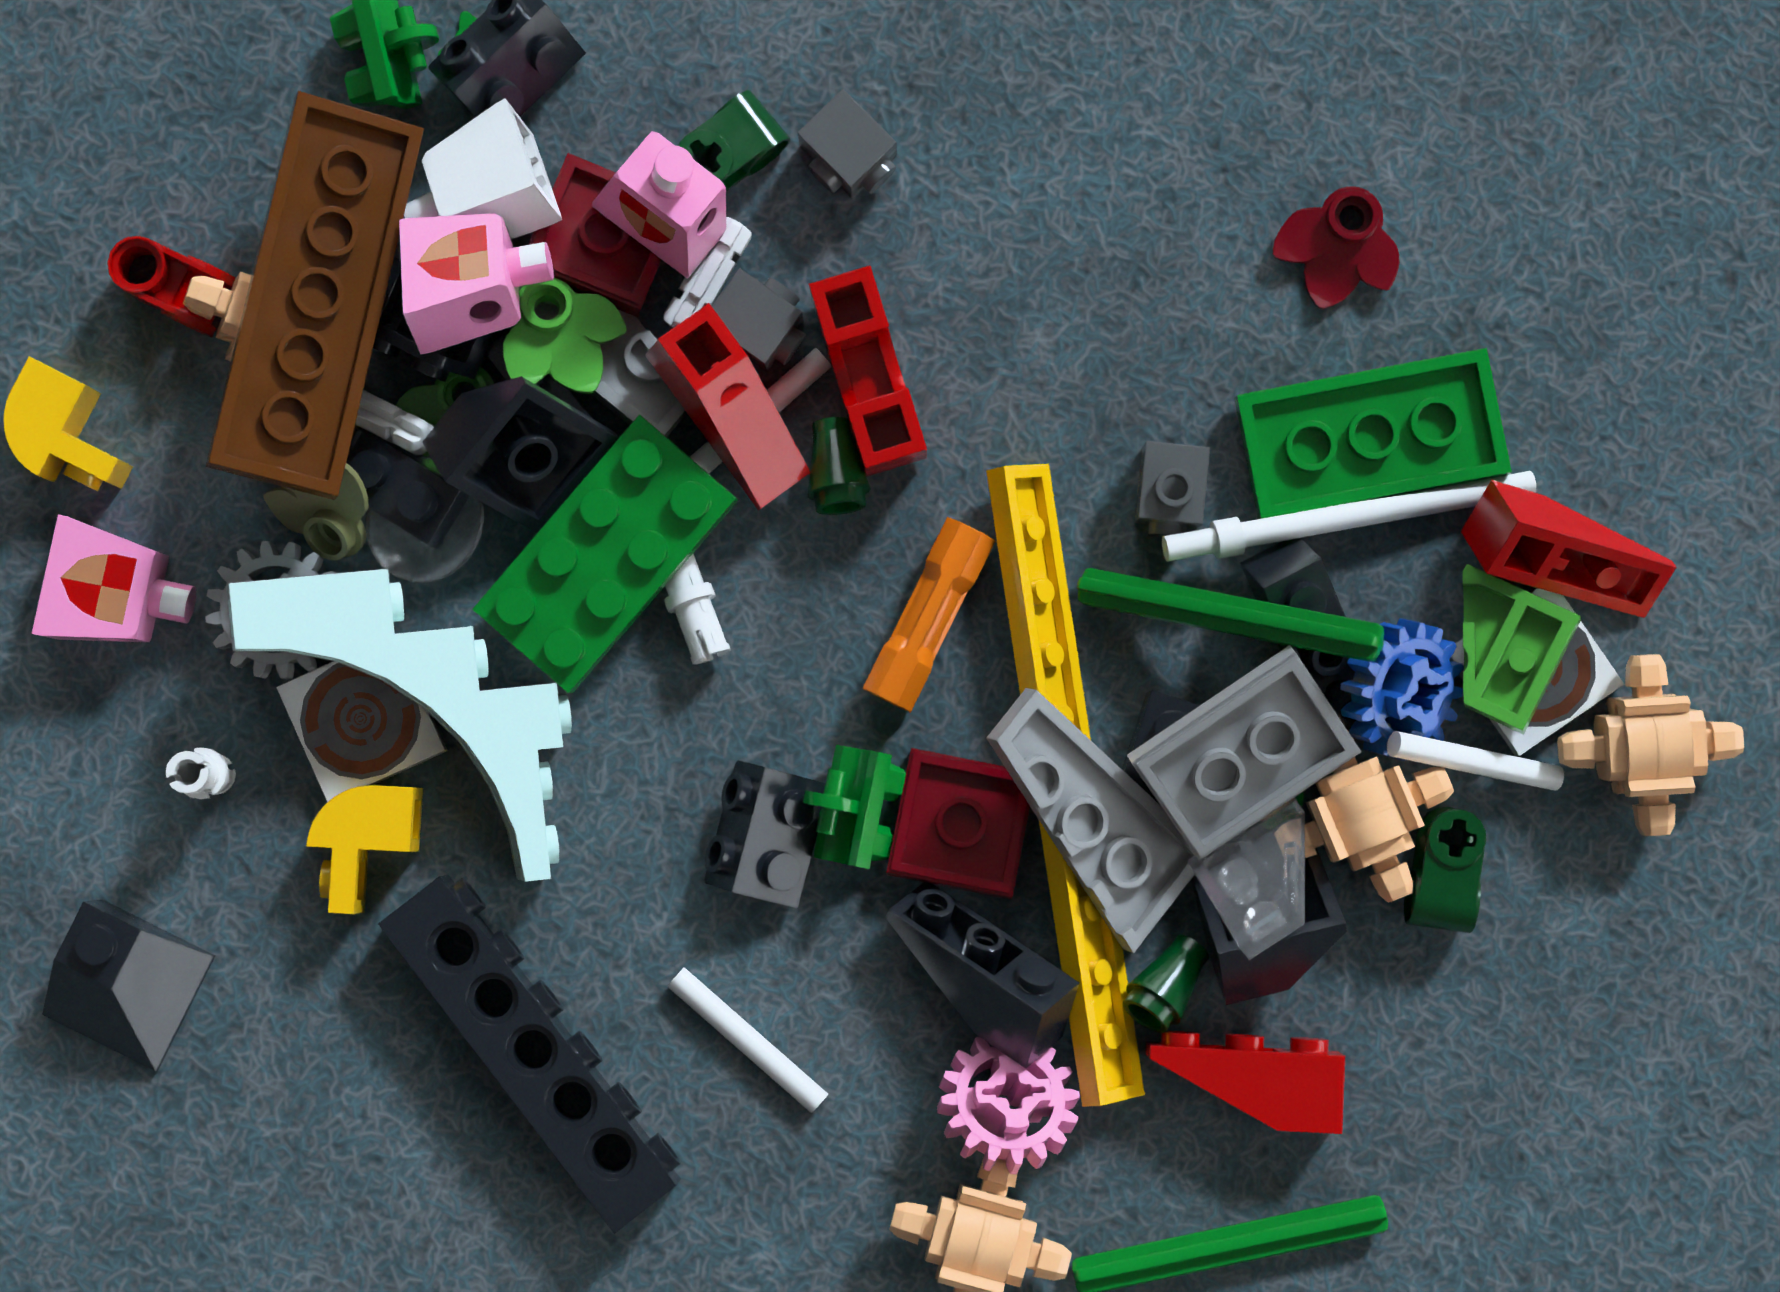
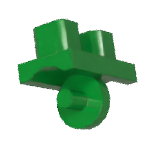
(391, 48)
(853, 807)

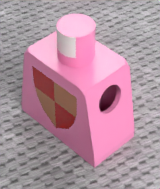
(663, 201)
(464, 277)
(106, 588)

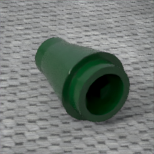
(836, 470)
(1165, 986)

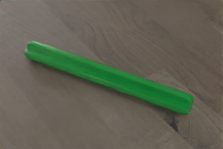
(1231, 614)
(1230, 1244)

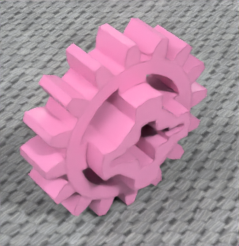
(990, 1123)

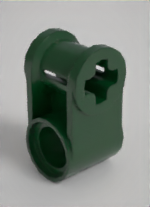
(737, 140)
(1446, 878)

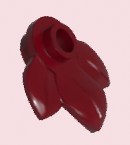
(1338, 256)

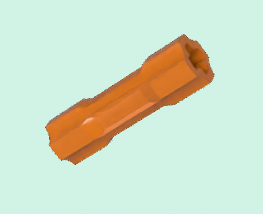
(947, 578)

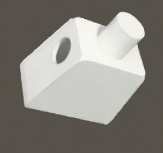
(489, 170)

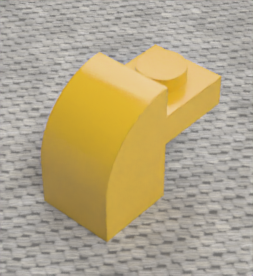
(44, 426)
(359, 822)

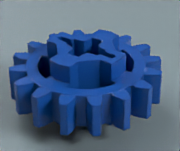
(1403, 687)

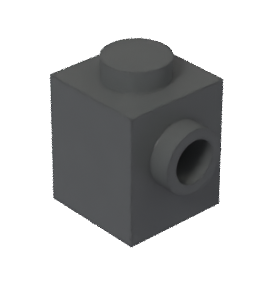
(847, 147)
(761, 318)
(1171, 487)

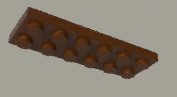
(315, 297)

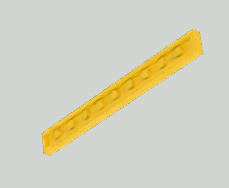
(1050, 664)

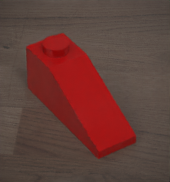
(1562, 551)

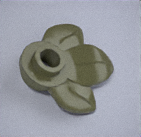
(328, 525)

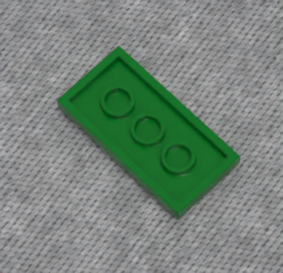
(1373, 434)
(605, 554)

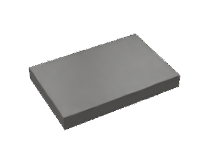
(1244, 753)

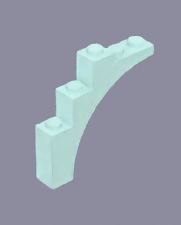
(501, 730)

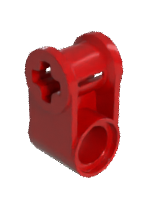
(169, 283)

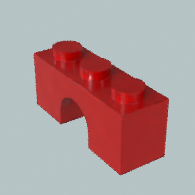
(868, 371)

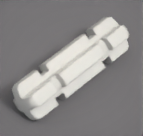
(710, 276)
(392, 423)

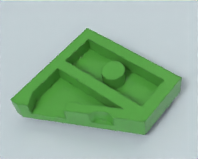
(1509, 647)

